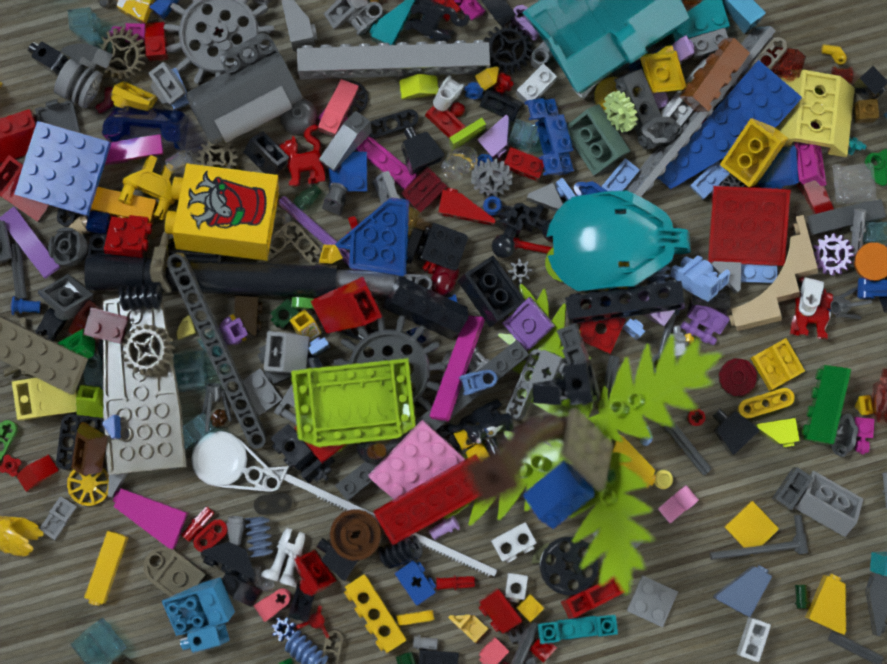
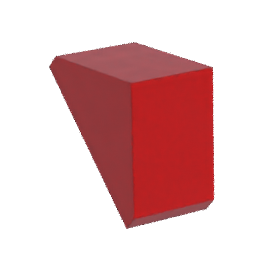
(37, 472)

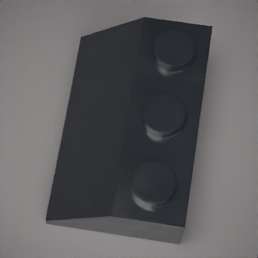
(491, 291)

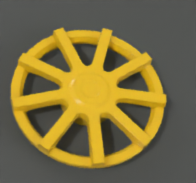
(88, 485)

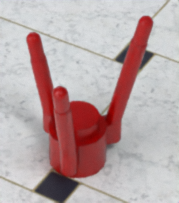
(316, 621)

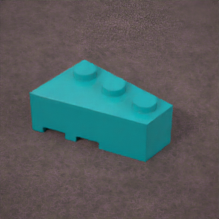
(703, 19)

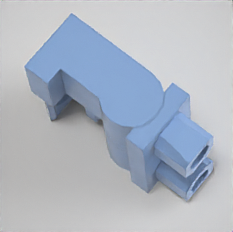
(699, 278)

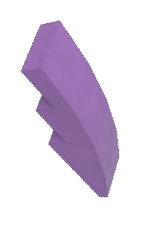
(29, 242)

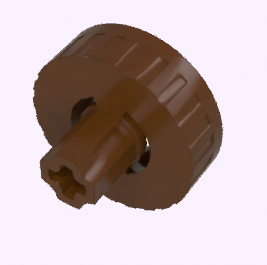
(350, 521)

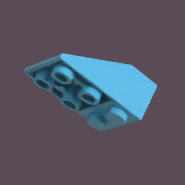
(199, 607)

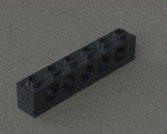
(635, 307)

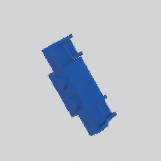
(553, 136)

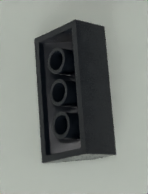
(426, 308)

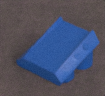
(782, 170)

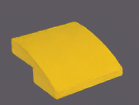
(777, 364)

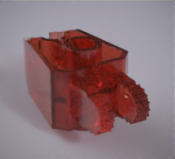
(880, 396)

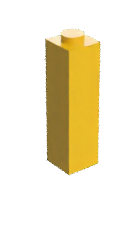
(106, 568)

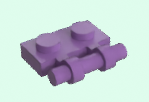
(708, 317)

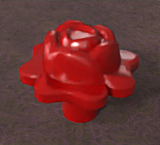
(503, 83)

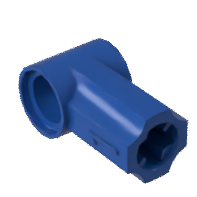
(870, 289)

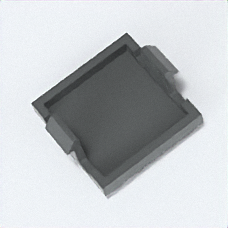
(59, 115)

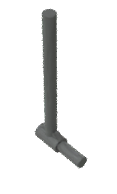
(799, 545)

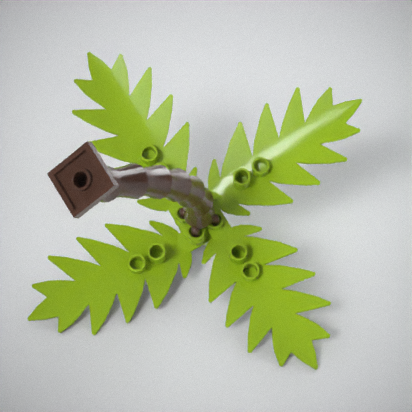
(527, 458)

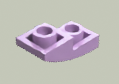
(684, 48)

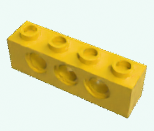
(395, 636)

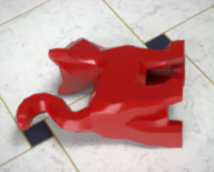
(305, 161)
(819, 318)

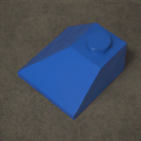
(351, 172)

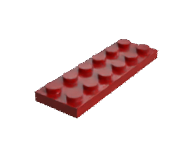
(427, 502)

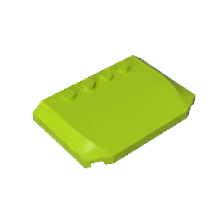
(353, 402)

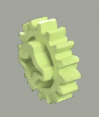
(620, 111)

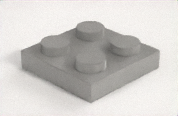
(652, 601)

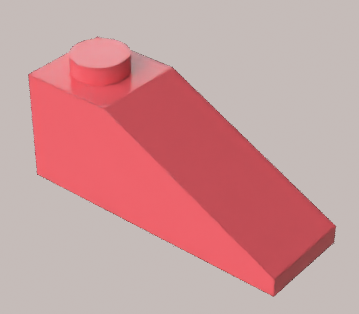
(338, 108)

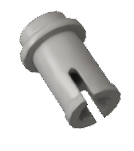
(425, 643)

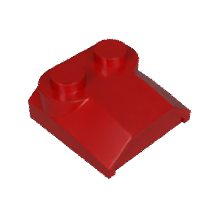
(313, 573)

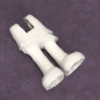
(284, 549)

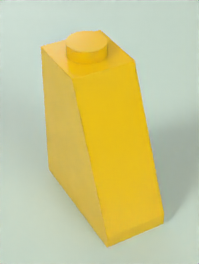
(637, 463)
(829, 604)

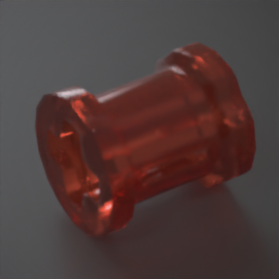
(846, 74)

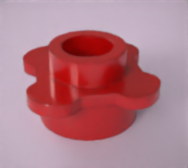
(15, 465)

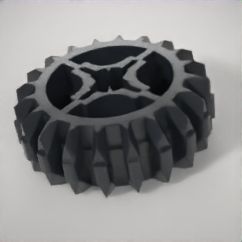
(522, 40)

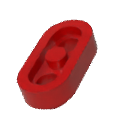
(210, 535)

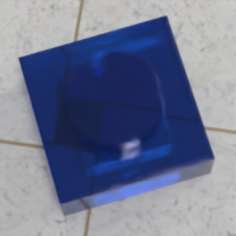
(98, 222)

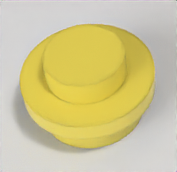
(663, 479)

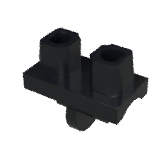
(317, 470)

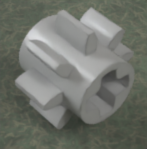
(520, 276)

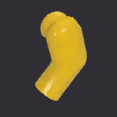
(836, 53)

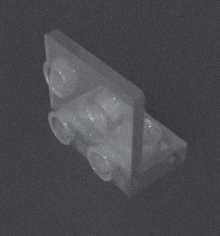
(854, 183)

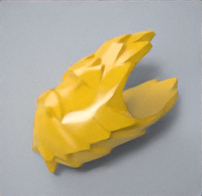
(15, 535)

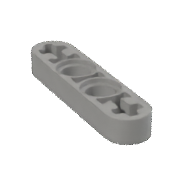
(523, 384)

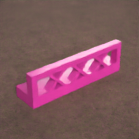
(810, 162)

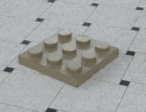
(586, 449)

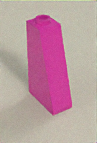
(154, 517)

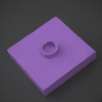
(528, 324)

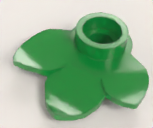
(880, 169)

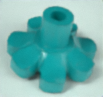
(855, 144)

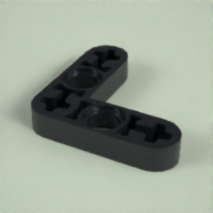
(78, 419)

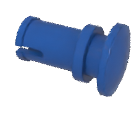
(24, 306)

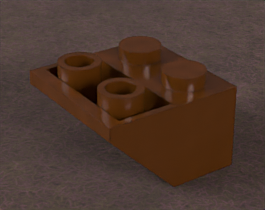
(89, 450)

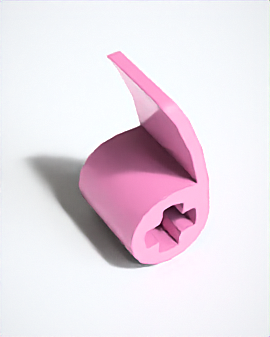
(678, 503)

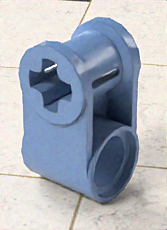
(476, 381)

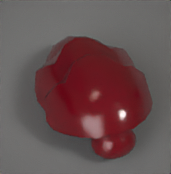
(444, 280)

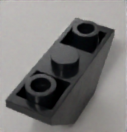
(230, 560)

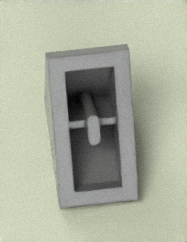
(546, 196)
(735, 273)

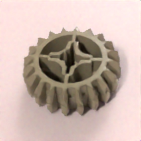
(124, 60)
(143, 356)

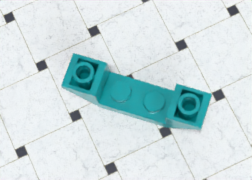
(577, 627)

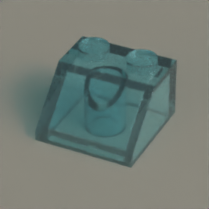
(98, 644)

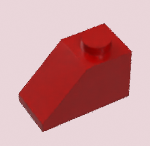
(156, 41)

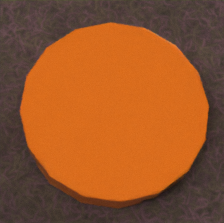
(871, 261)

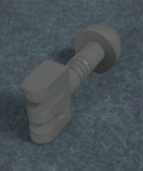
(517, 638)

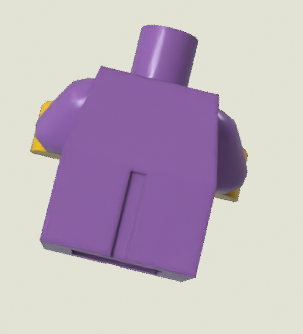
(232, 330)

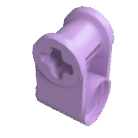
(523, 23)

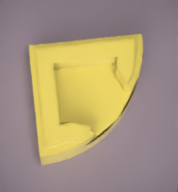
(186, 328)

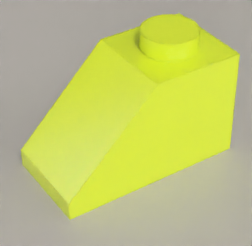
(781, 431)

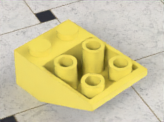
(39, 399)

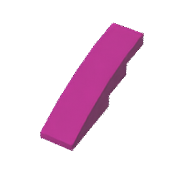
(134, 149)

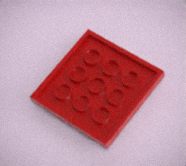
(749, 225)

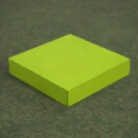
(467, 134)

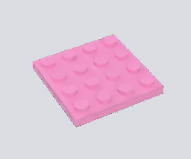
(414, 461)

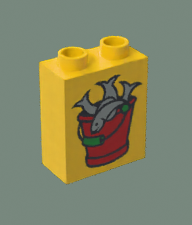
(223, 211)

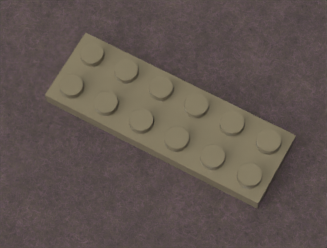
(40, 356)

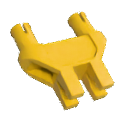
(151, 184)

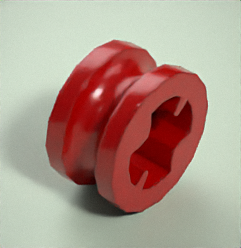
(699, 422)

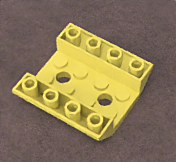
(829, 110)

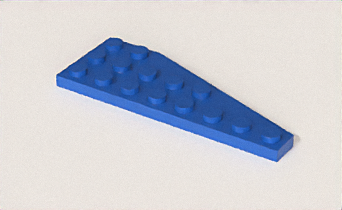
(756, 96)

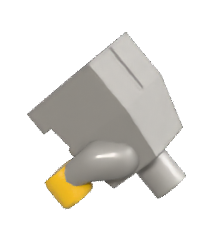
(681, 341)

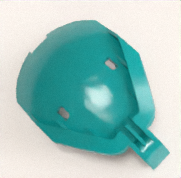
(594, 239)

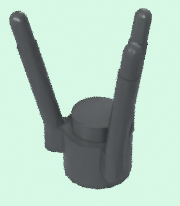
(841, 306)
(213, 392)

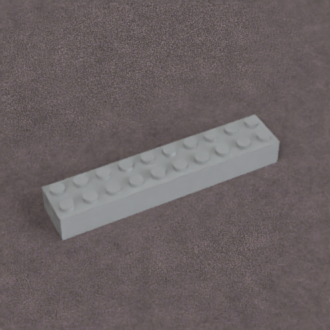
(392, 60)

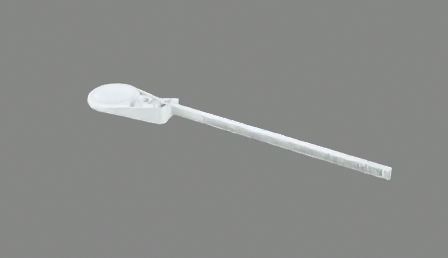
(222, 459)

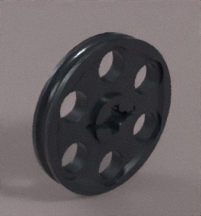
(566, 575)

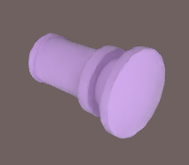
(444, 527)

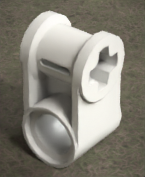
(447, 94)
(810, 296)

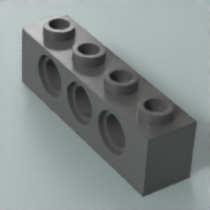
(644, 98)

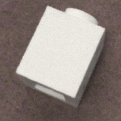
(515, 578)

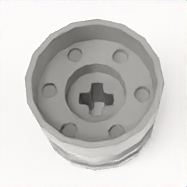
(78, 83)

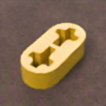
(415, 617)

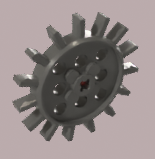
(396, 339)

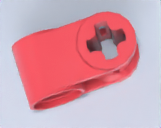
(270, 605)

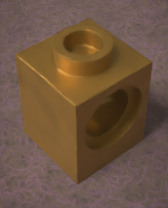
(866, 111)

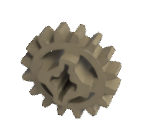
(222, 152)

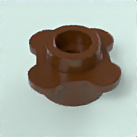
(218, 418)

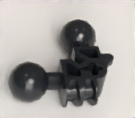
(504, 245)

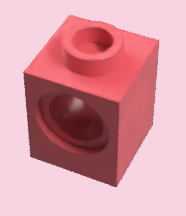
(493, 652)

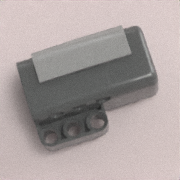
(247, 94)

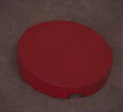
(737, 377)

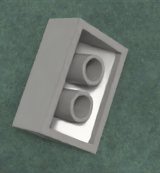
(830, 504)

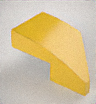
(470, 626)

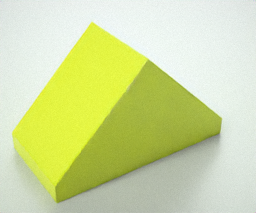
(418, 86)

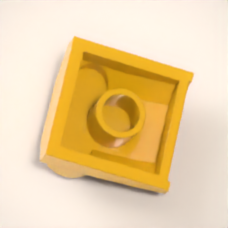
(129, 95)

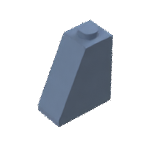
(745, 590)

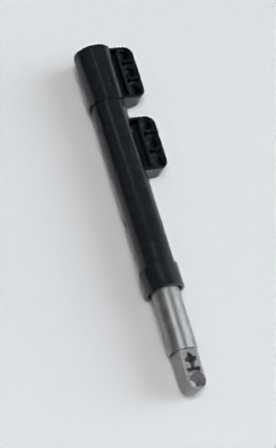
(215, 276)

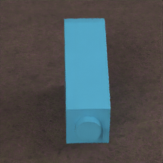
(744, 13)

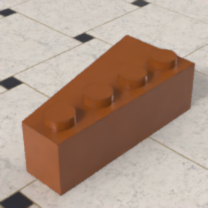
(714, 75)

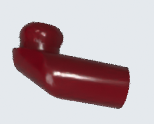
(107, 103)

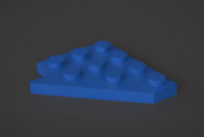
(380, 239)

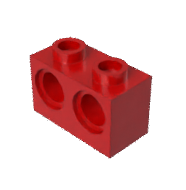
(524, 164)

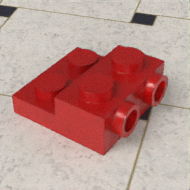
(128, 236)

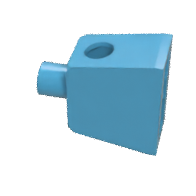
(205, 638)

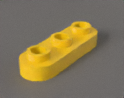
(773, 399)

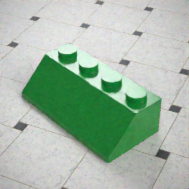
(826, 404)

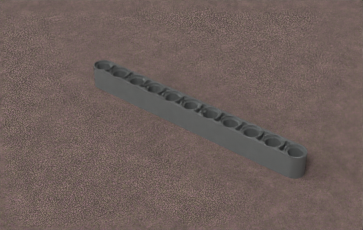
(217, 360)

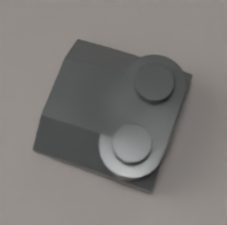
(66, 297)

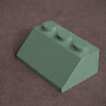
(596, 139)

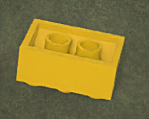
(753, 152)

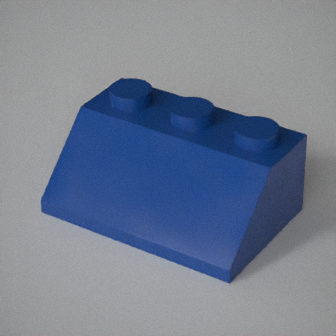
(559, 494)

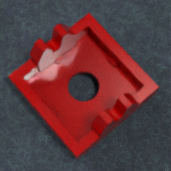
(603, 342)

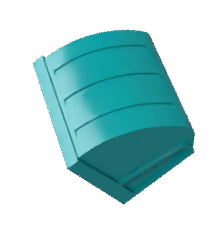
(602, 35)

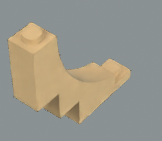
(798, 264)

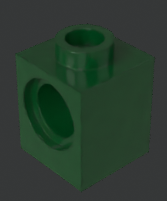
(286, 305)

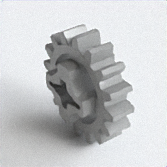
(491, 177)

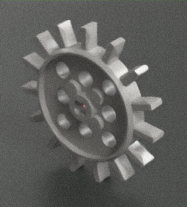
(188, 33)

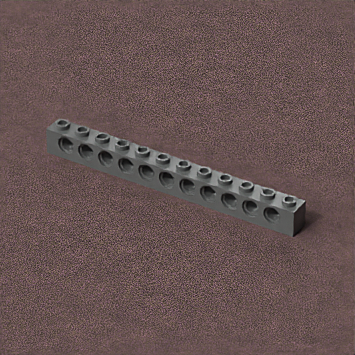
(500, 365)

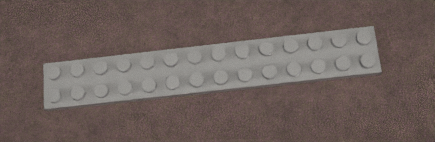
(667, 152)

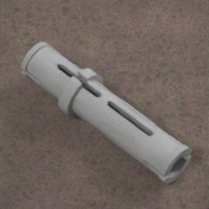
(857, 232)

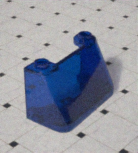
(171, 122)

